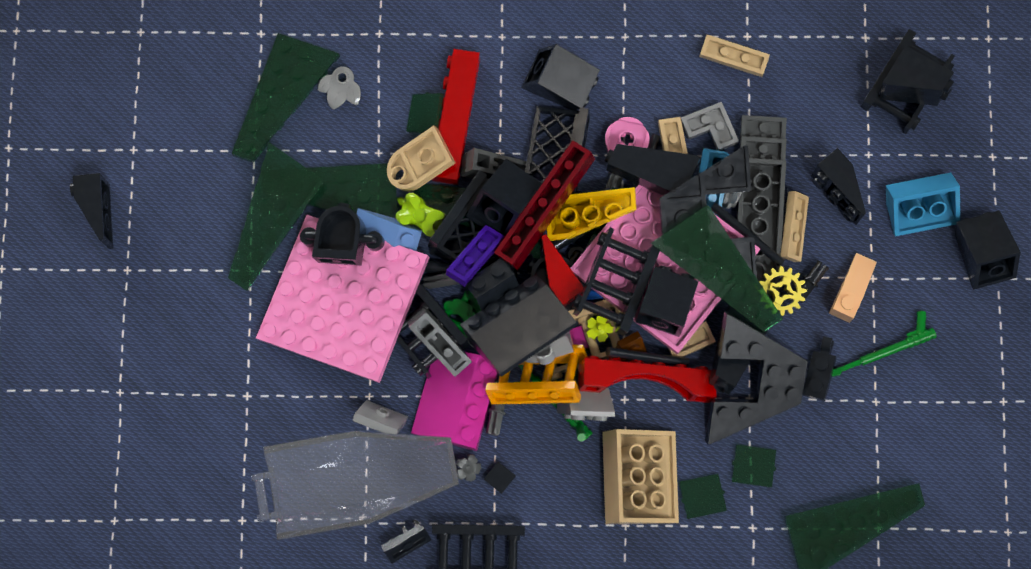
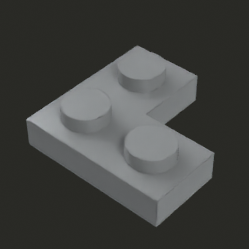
(711, 120)

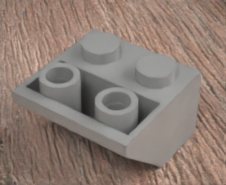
(592, 405)

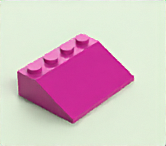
(456, 404)

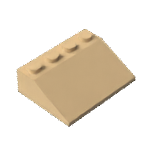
(640, 477)

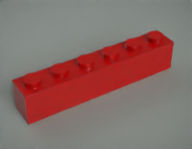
(457, 108)

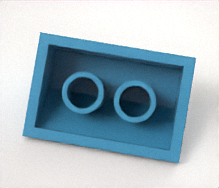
(923, 204)

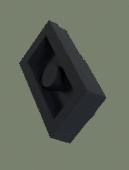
(406, 543)

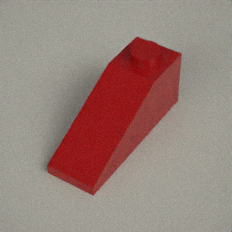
(559, 275)

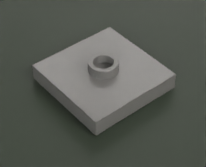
(380, 418)

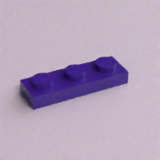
(474, 255)

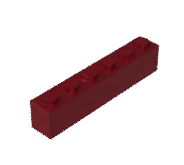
(545, 205)

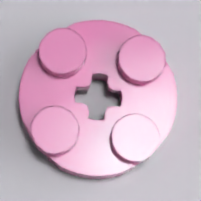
(624, 127)

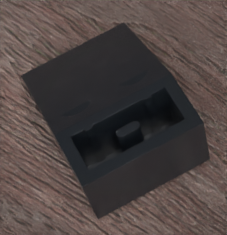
(839, 181)

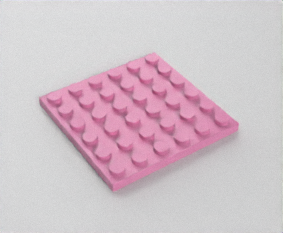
(637, 231)
(343, 311)

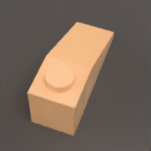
(853, 288)

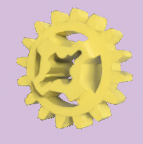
(785, 281)

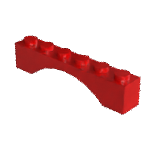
(690, 383)

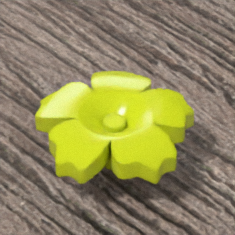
(599, 328)

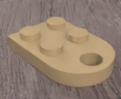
(420, 160)

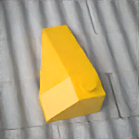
(590, 210)

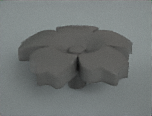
(468, 468)

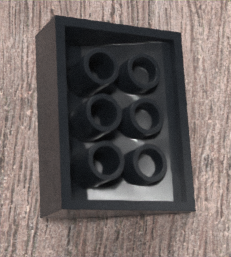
(518, 325)

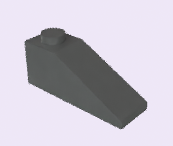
(486, 162)
(439, 341)

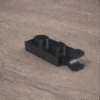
(820, 371)

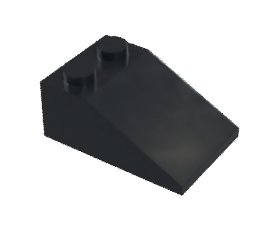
(94, 200)

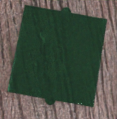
(424, 112)
(754, 466)
(702, 496)

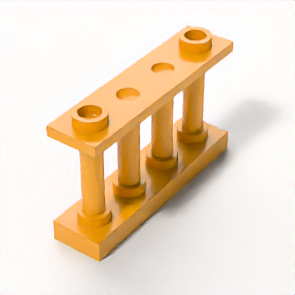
(540, 392)

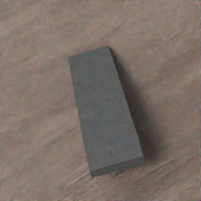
(764, 205)

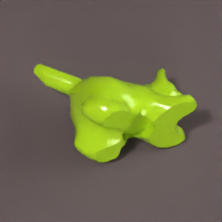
(415, 212)

